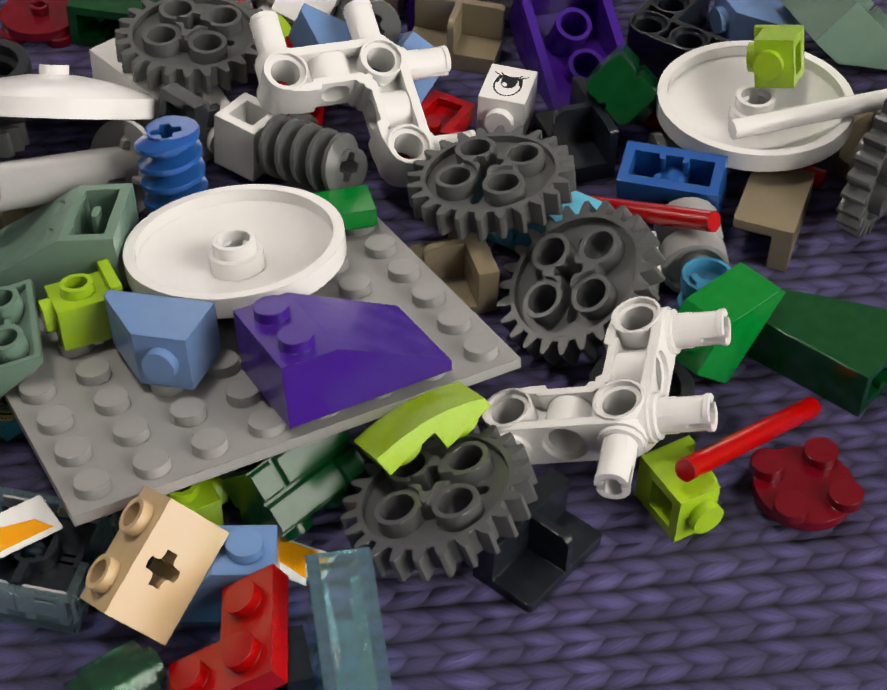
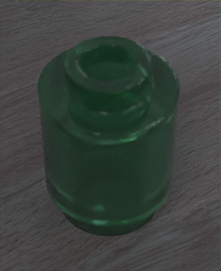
(121, 669)

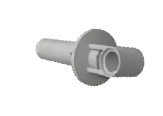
(45, 178)

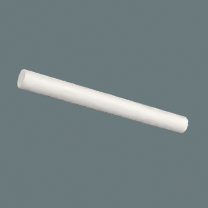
(806, 114)

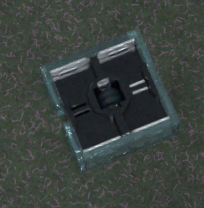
(47, 577)

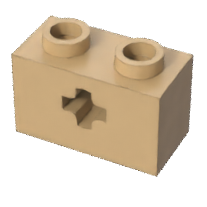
(154, 596)

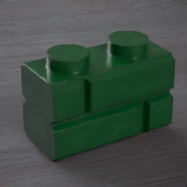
(624, 86)
(296, 484)

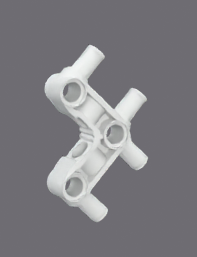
(344, 74)
(625, 405)

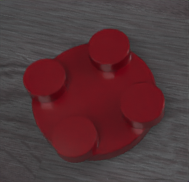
(36, 22)
(804, 485)

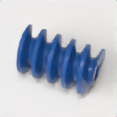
(170, 160)

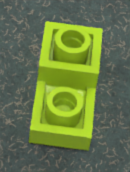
(442, 413)

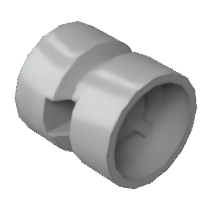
(682, 244)

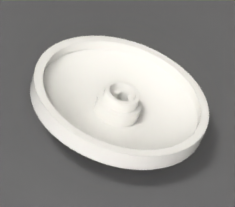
(713, 86)
(66, 96)
(236, 246)

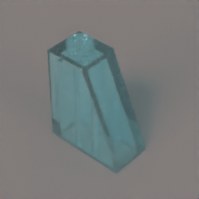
(346, 621)

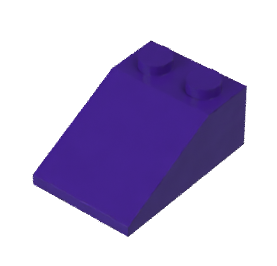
(563, 41)
(330, 353)

